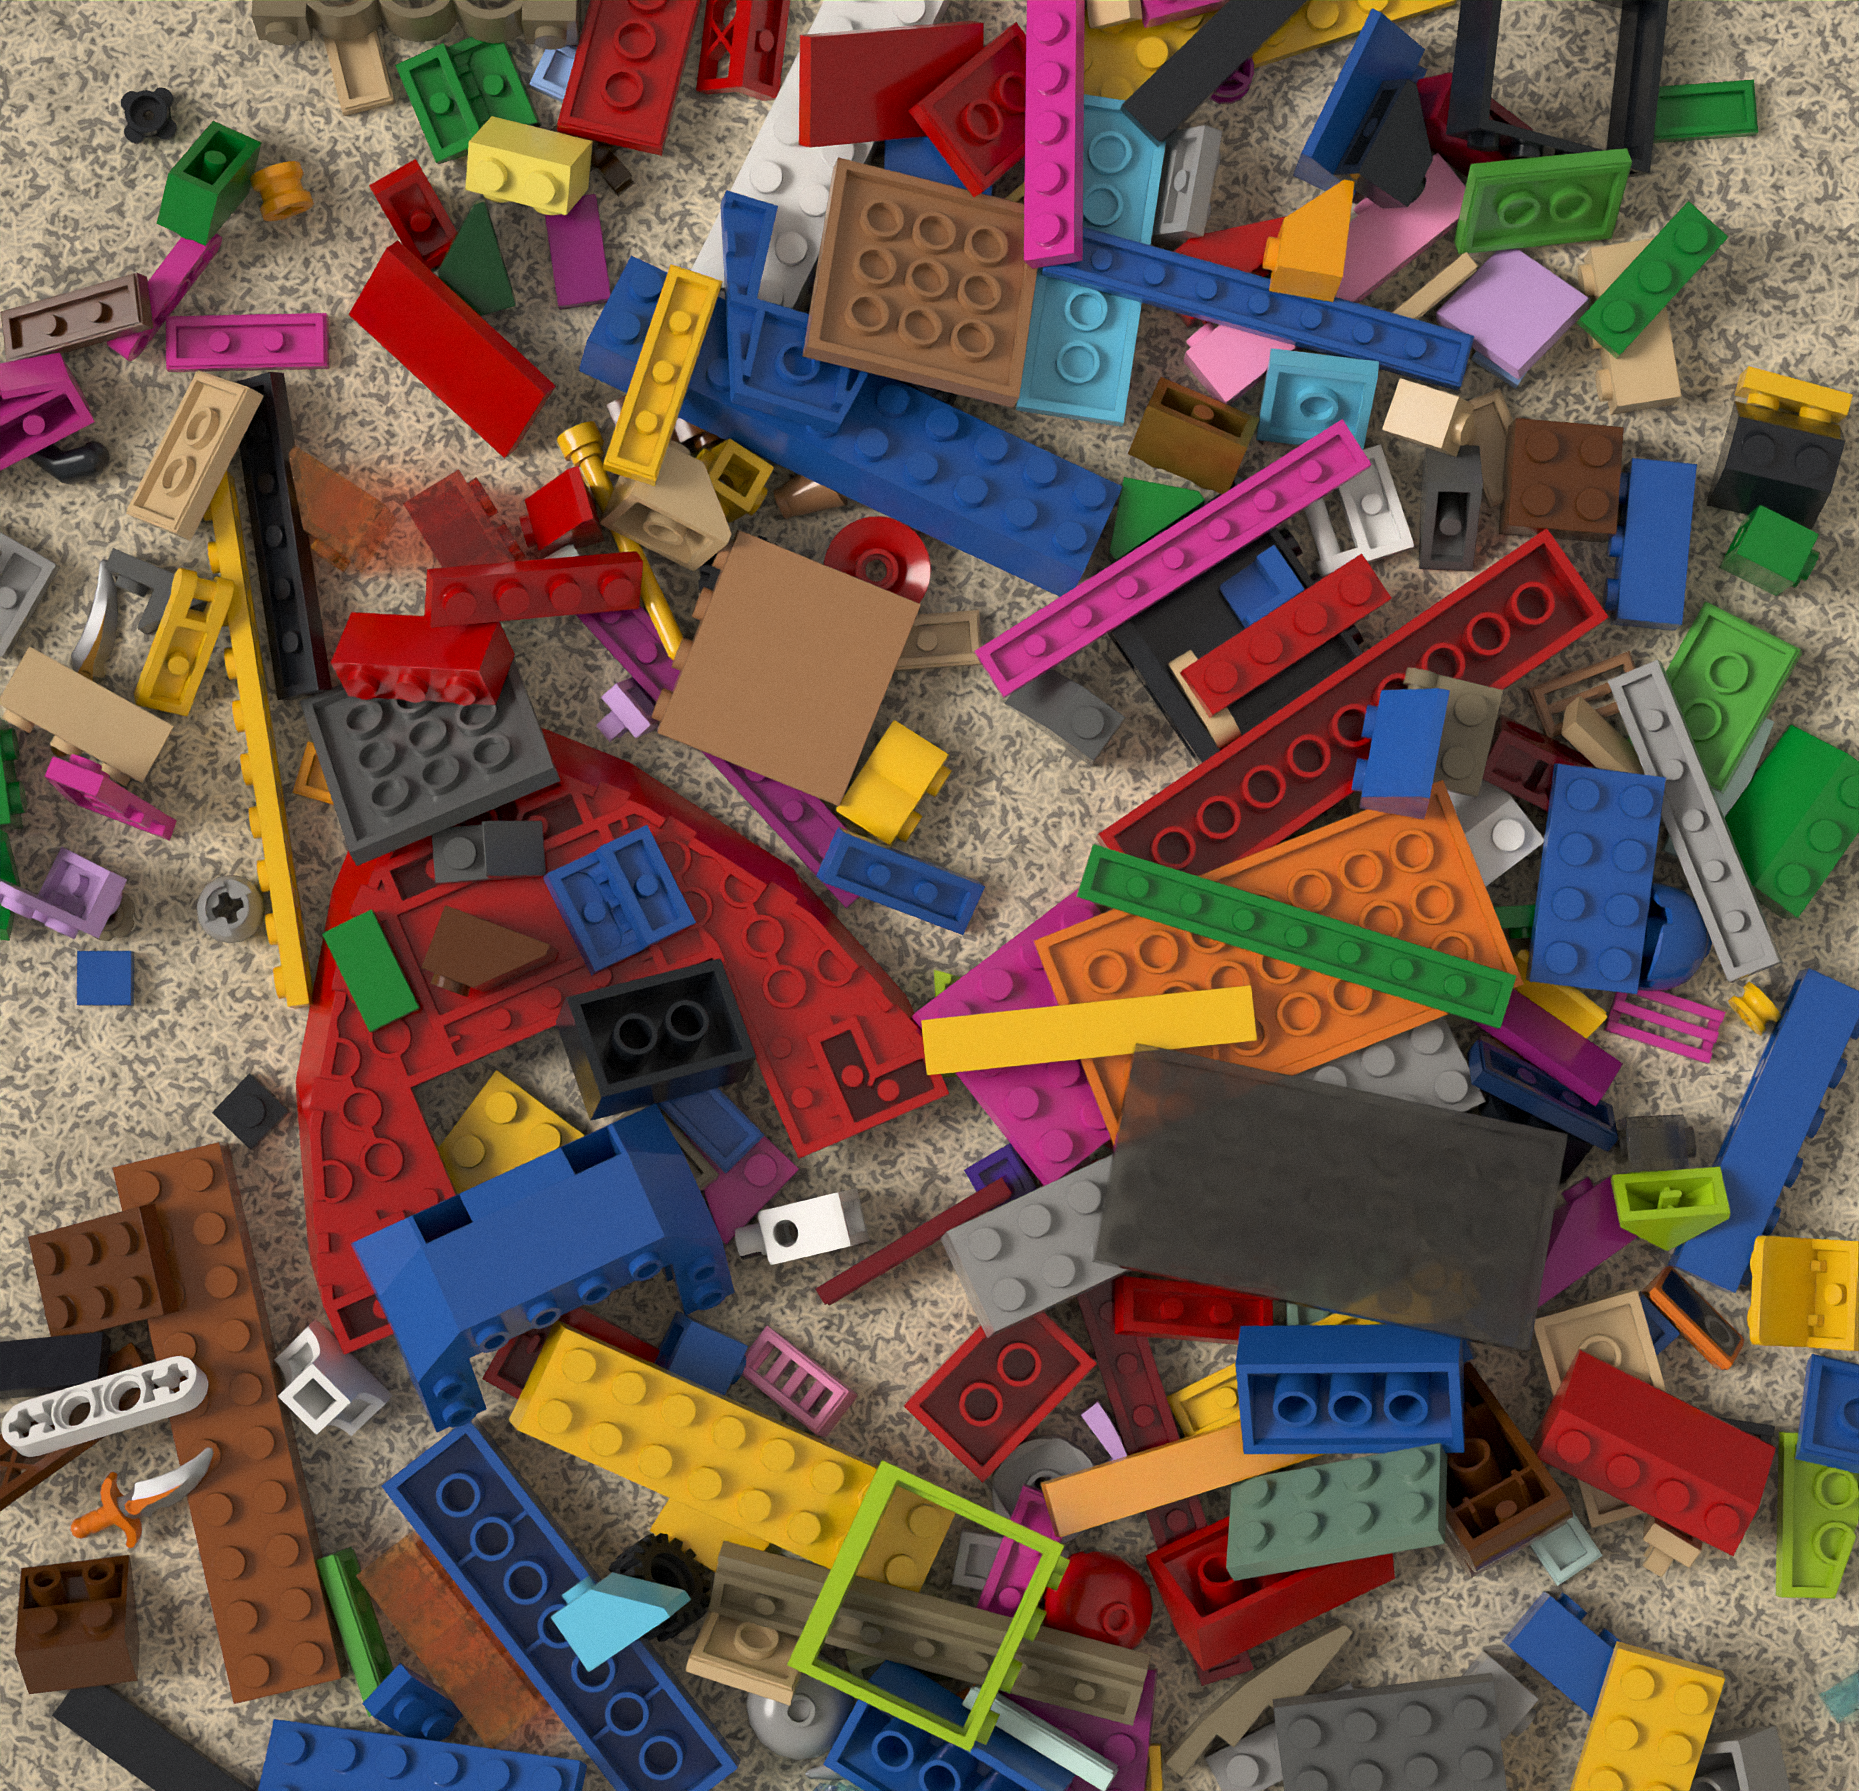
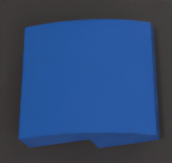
(619, 900)

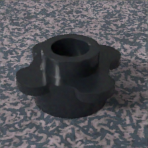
(137, 104)

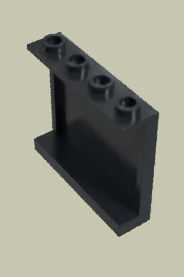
(1200, 621)

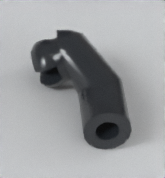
(74, 464)

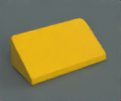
(1561, 1001)

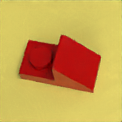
(415, 213)

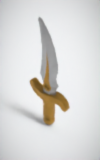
(98, 634)

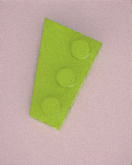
(1813, 1524)

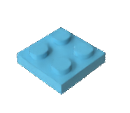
(1313, 392)

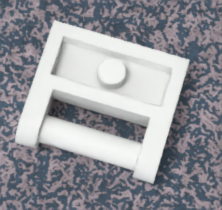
(1371, 514)

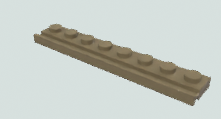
(930, 1633)

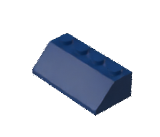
(1348, 1389)
(893, 1755)

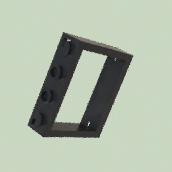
(1632, 97)

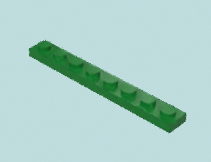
(1296, 936)

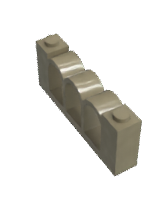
(543, 22)

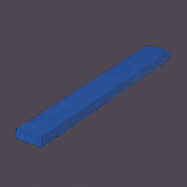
(1246, 304)

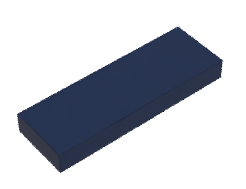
(1540, 1095)

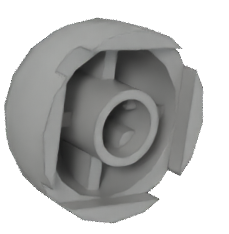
(807, 1725)

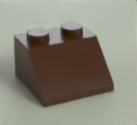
(480, 953)

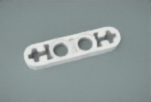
(104, 1400)

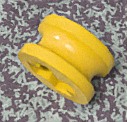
(1754, 1008)

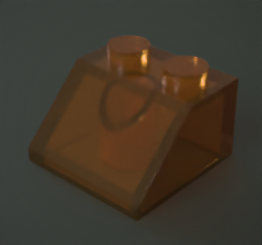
(338, 514)

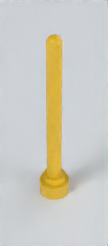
(583, 447)

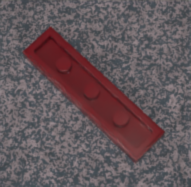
(915, 1240)

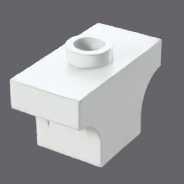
(326, 1384)

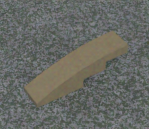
(1280, 1677)

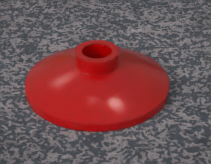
(888, 542)

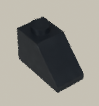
(1389, 148)

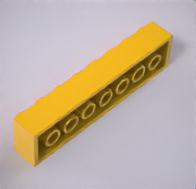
(720, 1457)

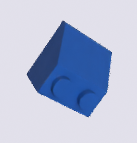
(1402, 751)

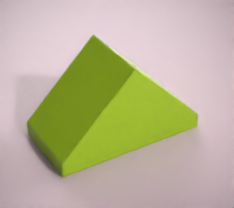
(1670, 1204)

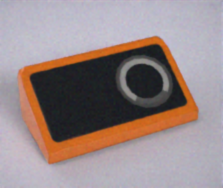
(1694, 1318)

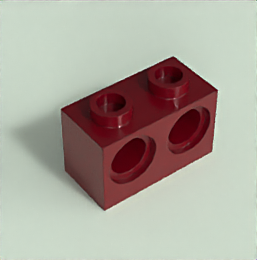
(1525, 759)

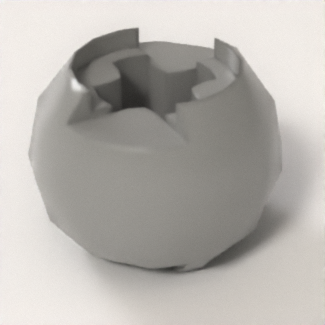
(212, 900)

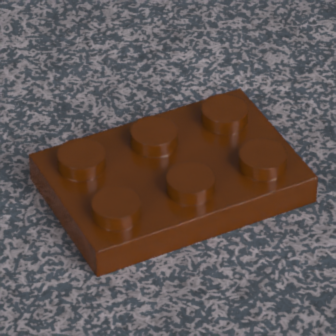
(103, 1272)

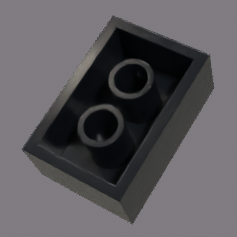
(655, 1039)

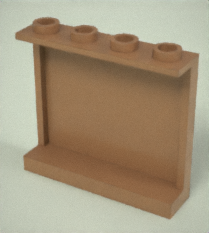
(785, 667)

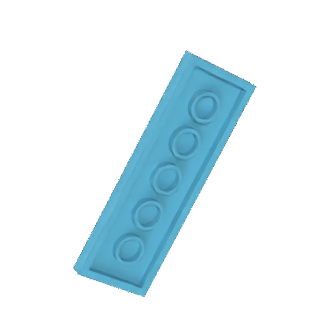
(1080, 336)

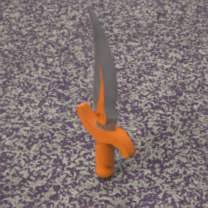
(141, 1500)

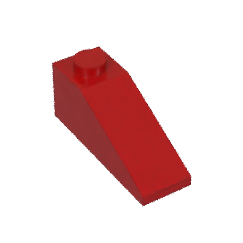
(561, 515)

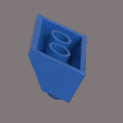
(1378, 55)

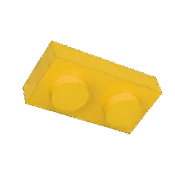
(1779, 391)

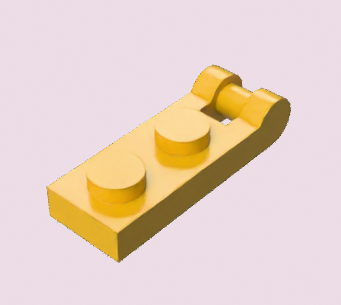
(183, 643)

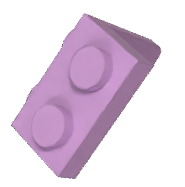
(72, 897)

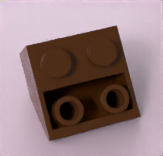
(77, 1625)

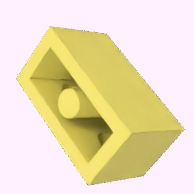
(528, 166)

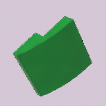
(461, 89)

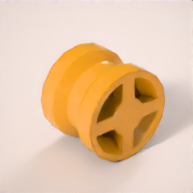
(281, 191)

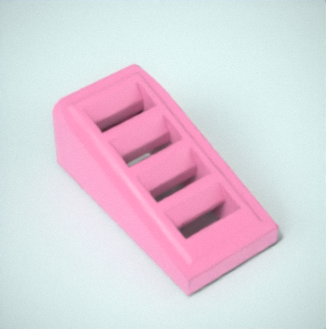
(832, 1410)

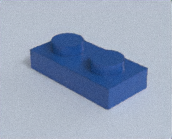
(413, 1706)

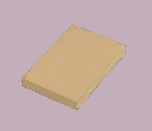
(194, 454)

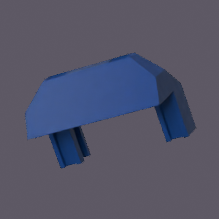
(539, 1247)

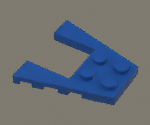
(770, 338)

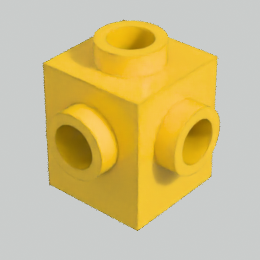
(743, 475)

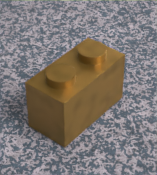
(1193, 436)

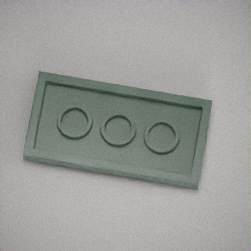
(1337, 1512)

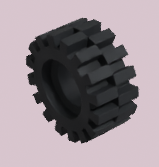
(668, 1566)

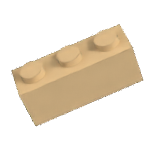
(1647, 369)
(83, 717)

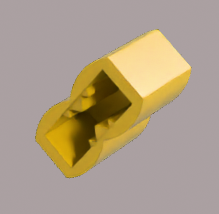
(894, 784)

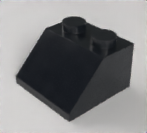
(1776, 463)

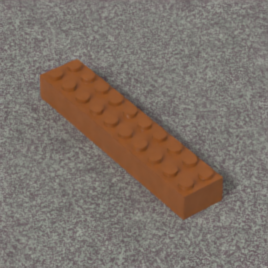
(254, 1499)

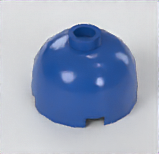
(1673, 940)

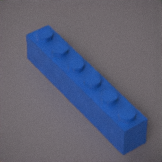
(1772, 1124)

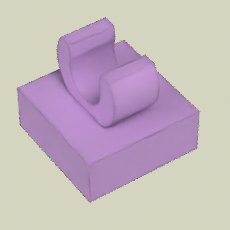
(630, 711)

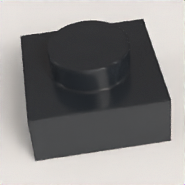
(251, 1111)

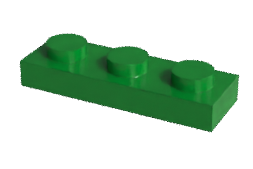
(1652, 279)

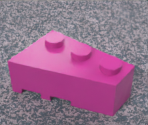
(38, 406)

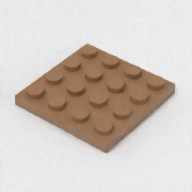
(922, 284)

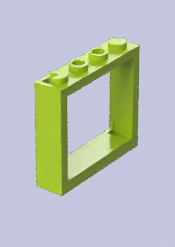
(842, 1574)

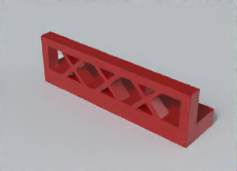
(754, 44)

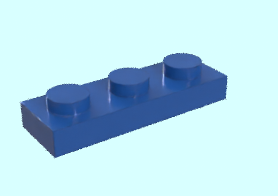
(900, 881)

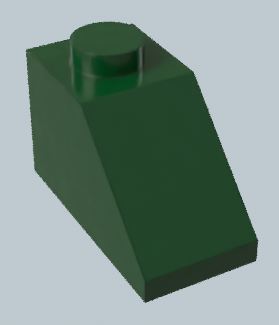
(476, 265)

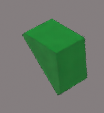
(1147, 511)

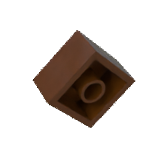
(1561, 480)

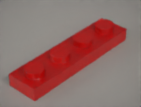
(533, 589)
(1285, 635)

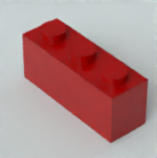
(416, 663)

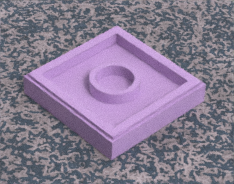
(1513, 310)

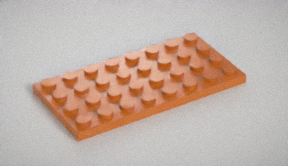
(1365, 870)

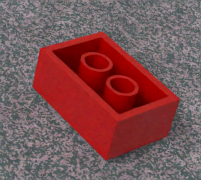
(998, 1390)

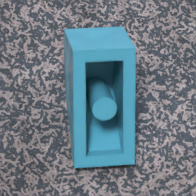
(613, 1614)

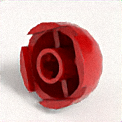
(1101, 1600)

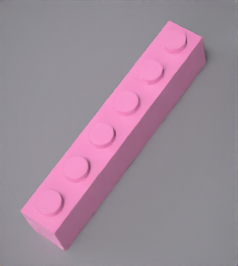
(1377, 248)

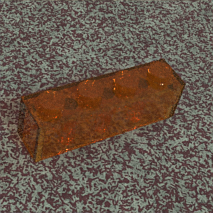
(451, 1639)

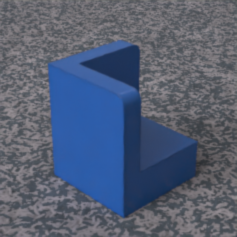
(1261, 587)

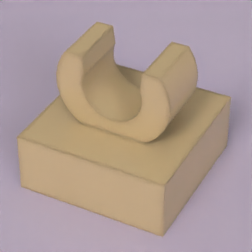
(1667, 1544)

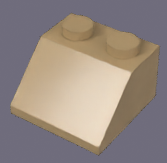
(676, 515)

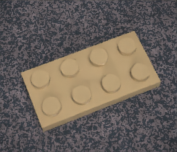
(1615, 1332)

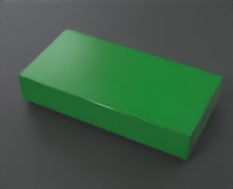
(1706, 111)
(371, 970)

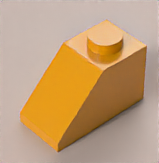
(1312, 246)

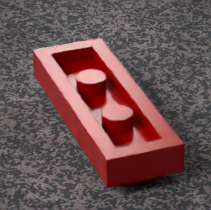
(1185, 1311)

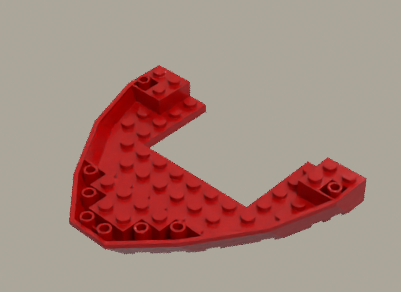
(815, 1004)

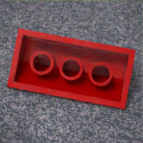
(1654, 1452)
(1228, 1616)

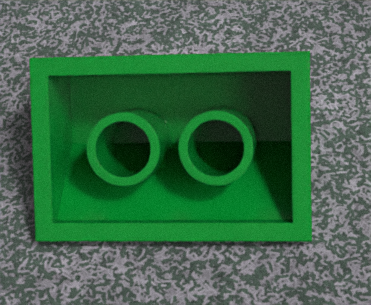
(1796, 820)

